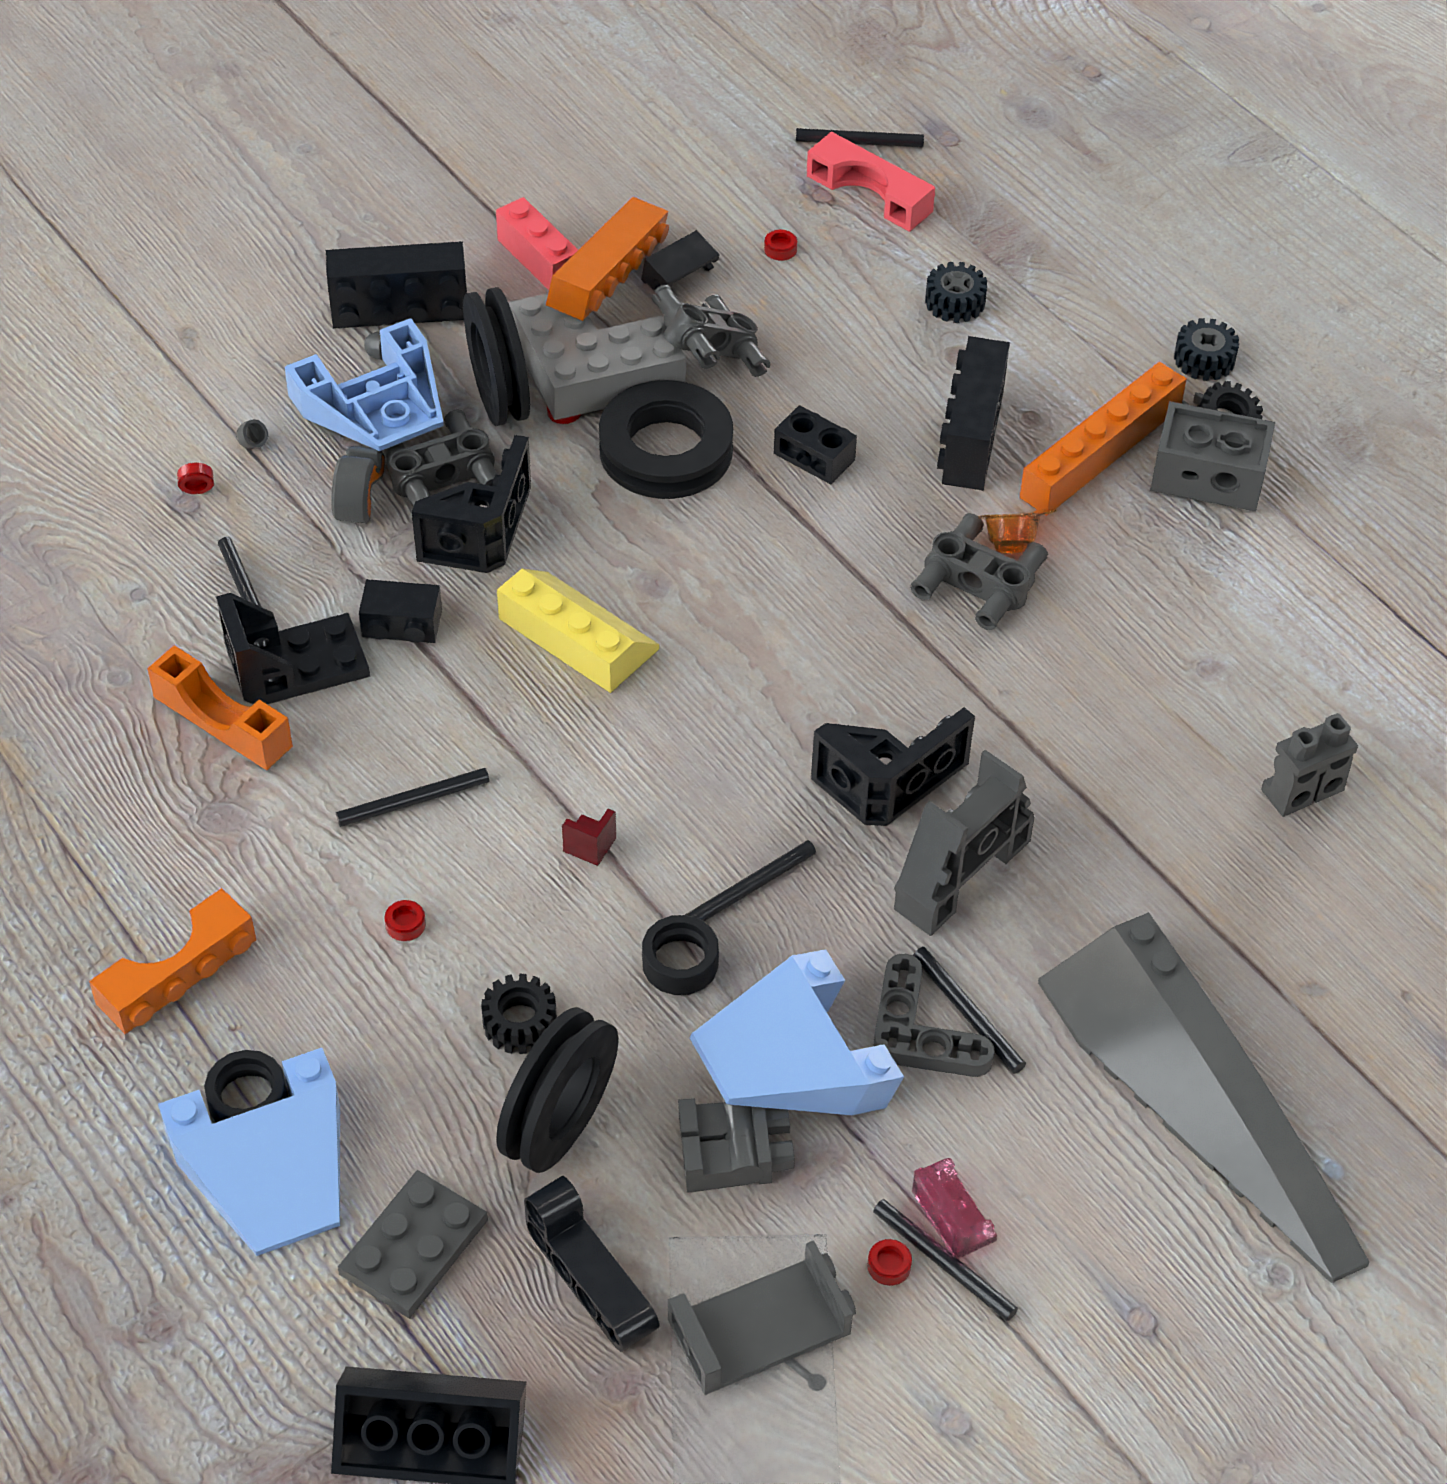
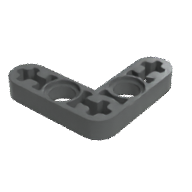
(904, 1028)

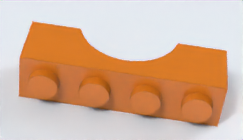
(188, 689)
(135, 991)

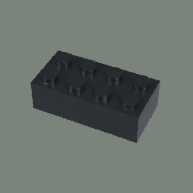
(396, 284)
(973, 413)

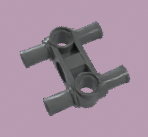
(710, 331)
(441, 460)
(979, 571)

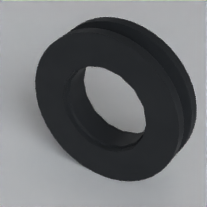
(496, 356)
(673, 474)
(557, 1089)

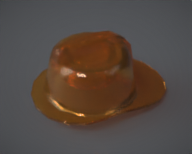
(1013, 531)

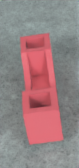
(841, 163)

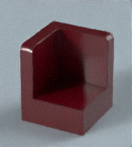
(588, 837)

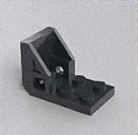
(462, 534)
(288, 661)
(851, 771)

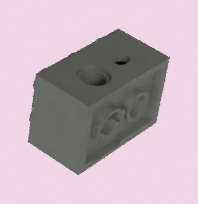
(1212, 456)

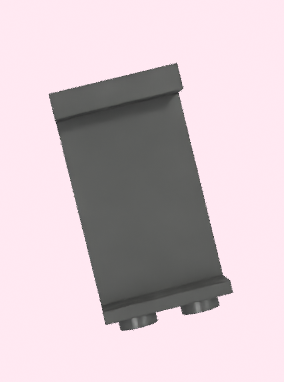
(762, 1321)

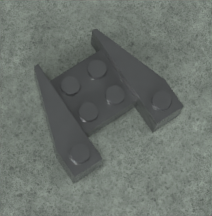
(961, 841)

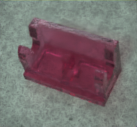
(951, 1209)

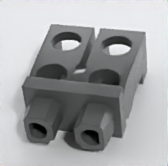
(1309, 763)
(731, 1144)

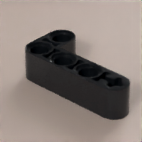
(586, 1265)

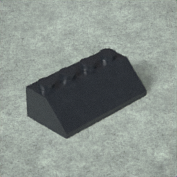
(427, 1427)

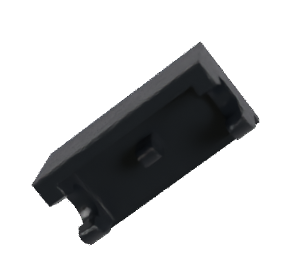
(678, 260)

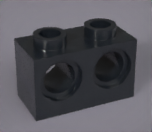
(815, 444)

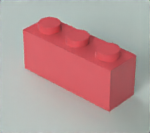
(532, 239)

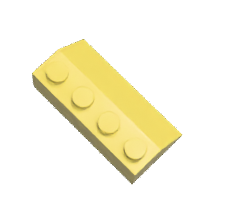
(573, 627)

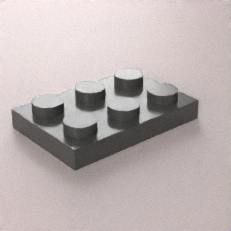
(413, 1244)

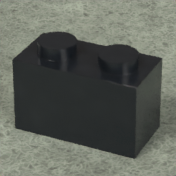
(400, 611)

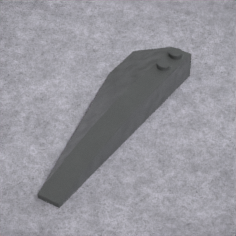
(1163, 1037)

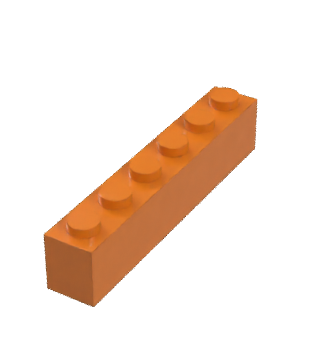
(607, 258)
(1101, 438)

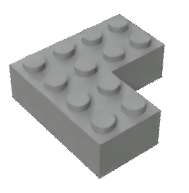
(588, 367)

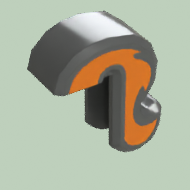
(353, 483)

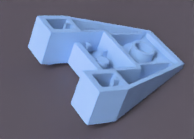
(377, 406)
(784, 1050)
(270, 1167)

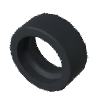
(680, 980)
(239, 1065)

